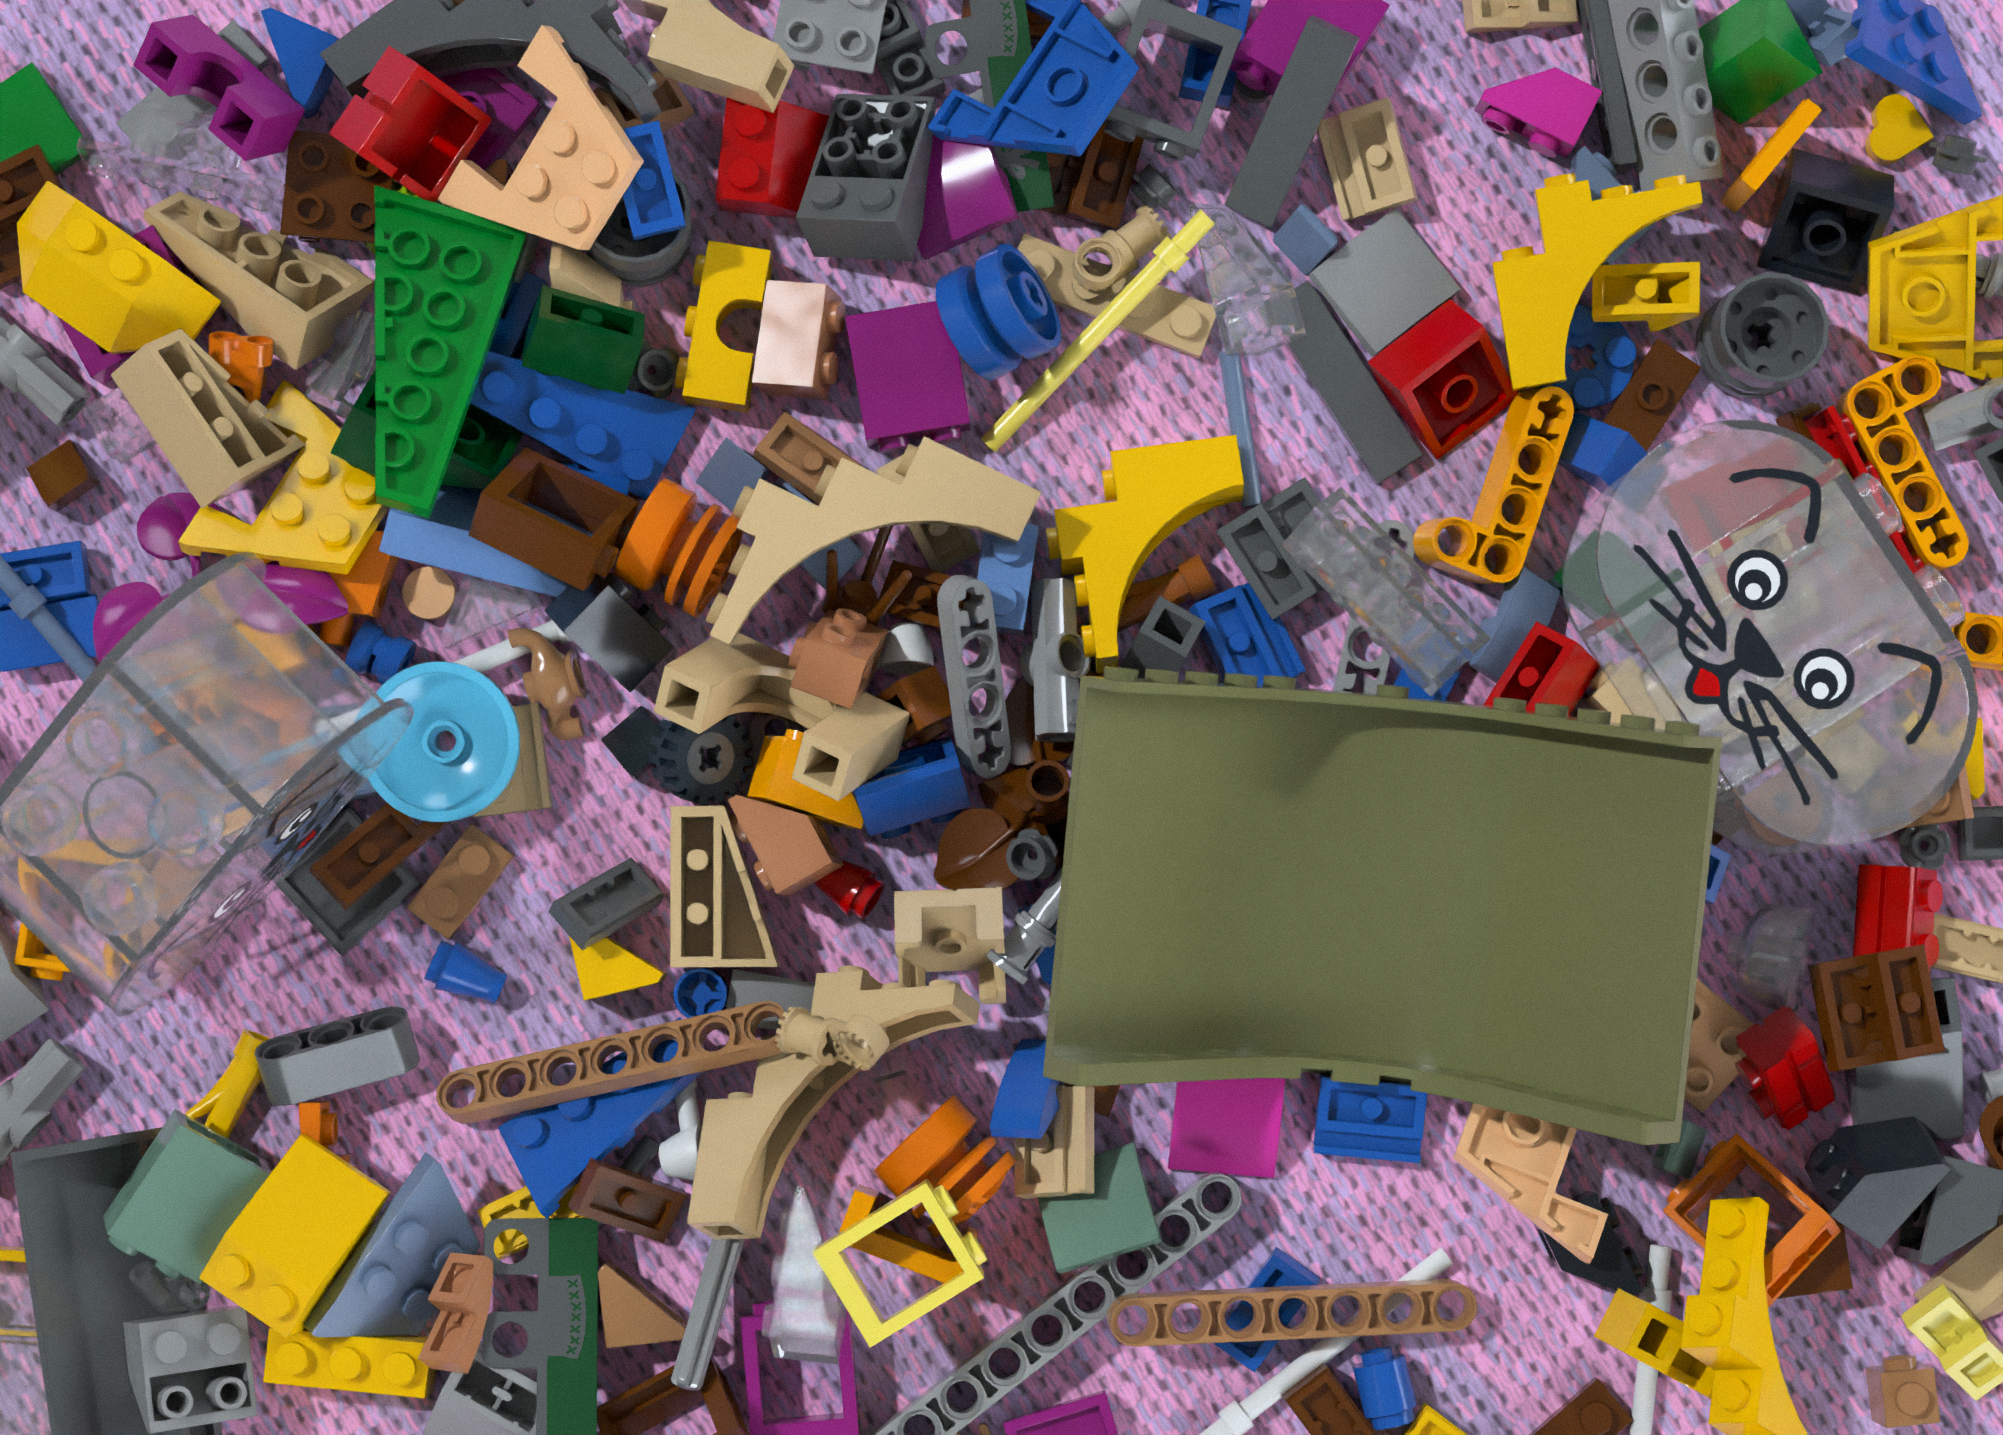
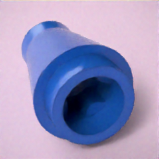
(464, 973)

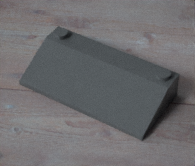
(84, 1283)

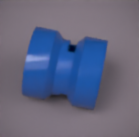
(379, 653)
(693, 993)

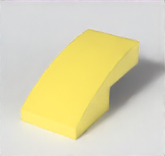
(1958, 1340)

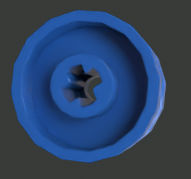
(998, 312)

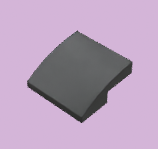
(1257, 549)

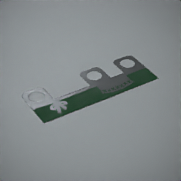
(998, 48)
(563, 1328)

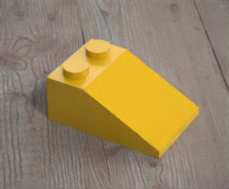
(295, 1236)

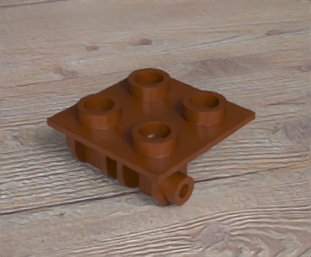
(329, 191)

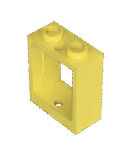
(854, 1293)

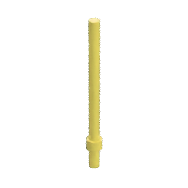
(1169, 256)

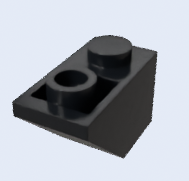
(1611, 1263)

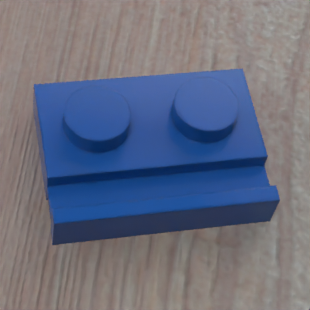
(1245, 637)
(1369, 1120)

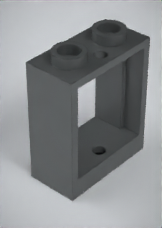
(1196, 32)

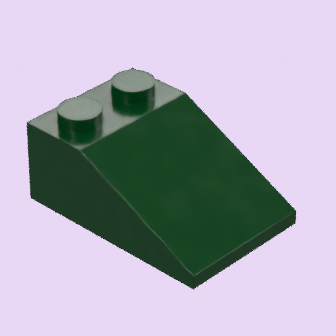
(477, 458)

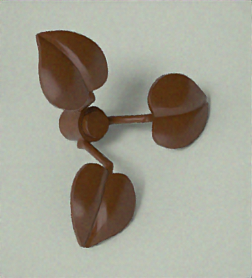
(977, 839)

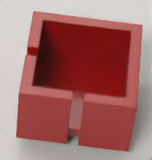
(410, 125)

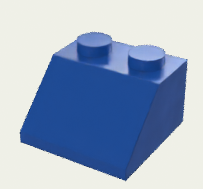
(914, 788)

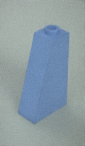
(445, 542)

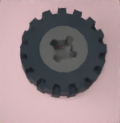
(692, 775)

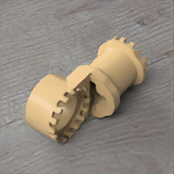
(1122, 248)
(831, 1040)

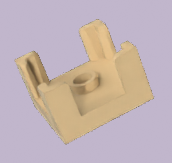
(950, 934)

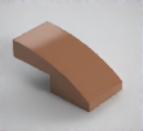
(464, 1302)

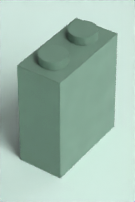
(184, 1197)

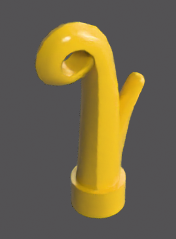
(233, 1089)

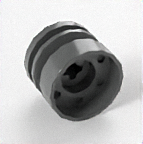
(646, 259)
(1790, 330)

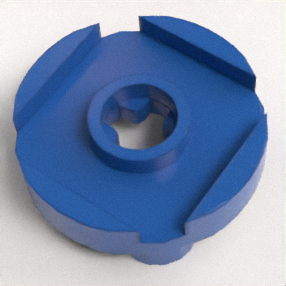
(1612, 357)

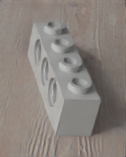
(1666, 90)

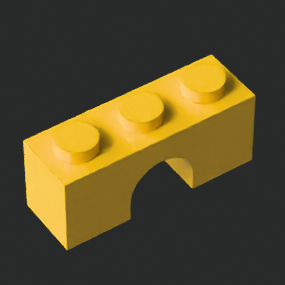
(728, 280)
(1653, 1339)
(350, 1363)

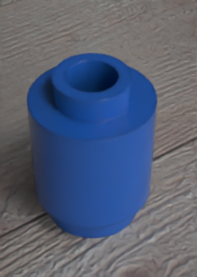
(1385, 1388)

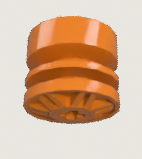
(675, 545)
(944, 1157)

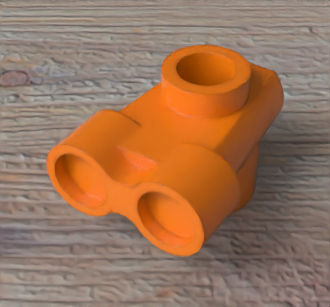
(244, 360)

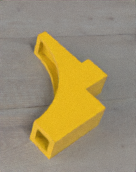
(1577, 236)
(1110, 541)

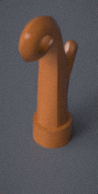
(1178, 586)

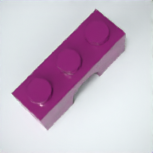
(191, 59)

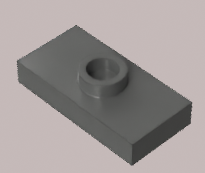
(606, 903)

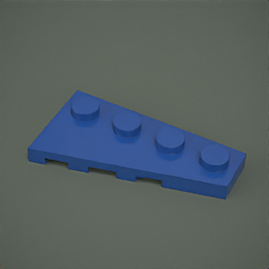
(592, 427)
(558, 1140)

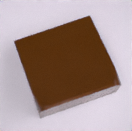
(62, 476)

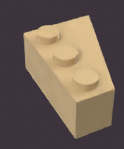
(200, 419)
(713, 895)

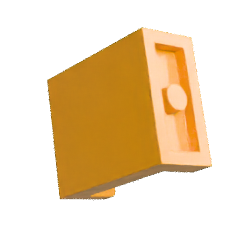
(897, 1247)

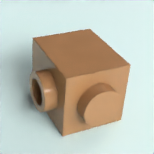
(1902, 1392)

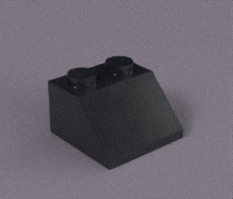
(1825, 219)
(1876, 1174)

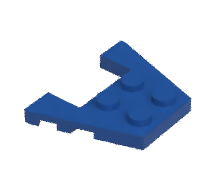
(1056, 95)

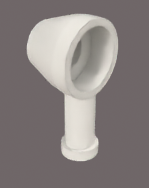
(906, 644)
(680, 1151)

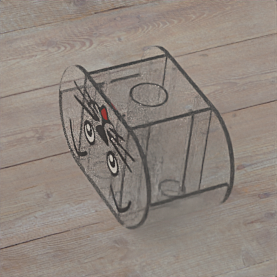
(1770, 607)
(184, 783)

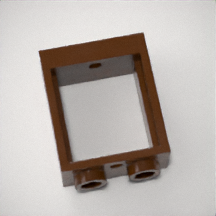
(543, 542)
(660, 1400)

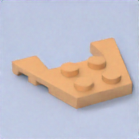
(571, 168)
(1523, 1165)

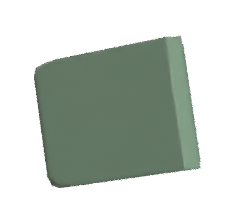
(1682, 1156)

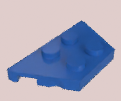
(1914, 51)

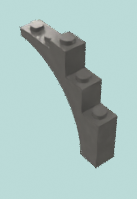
(494, 35)

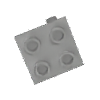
(831, 33)

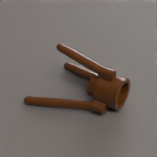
(860, 594)

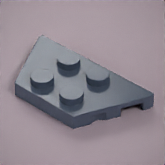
(398, 1262)

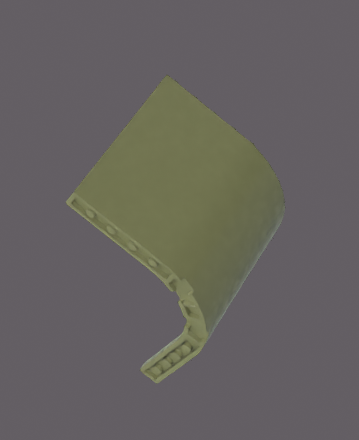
(1383, 896)

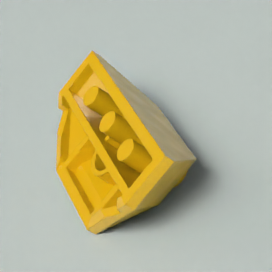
(104, 277)

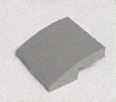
(1384, 282)

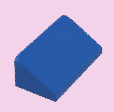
(25, 647)

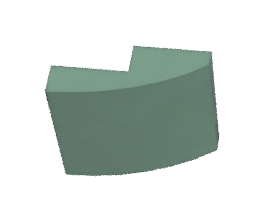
(1105, 1223)

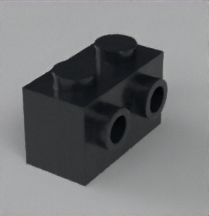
(611, 629)

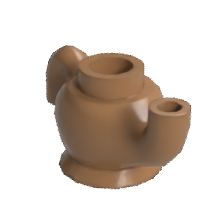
(553, 681)

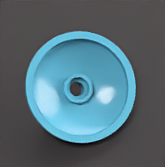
(455, 783)

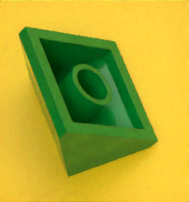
(1755, 57)

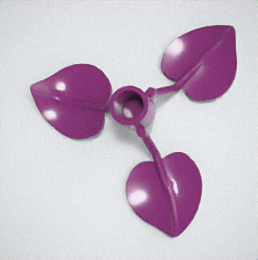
(305, 592)

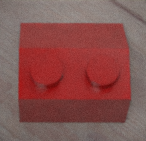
(767, 158)
(1444, 378)

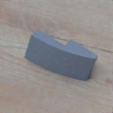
(1521, 605)

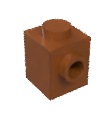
(926, 699)

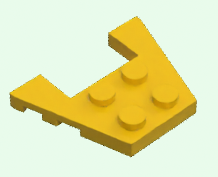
(1926, 291)
(316, 513)

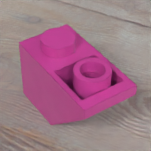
(1542, 107)

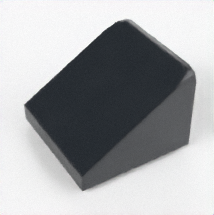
(631, 742)

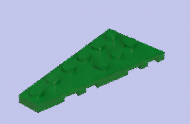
(436, 314)

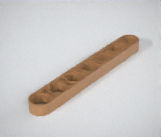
(591, 1054)
(1266, 1304)

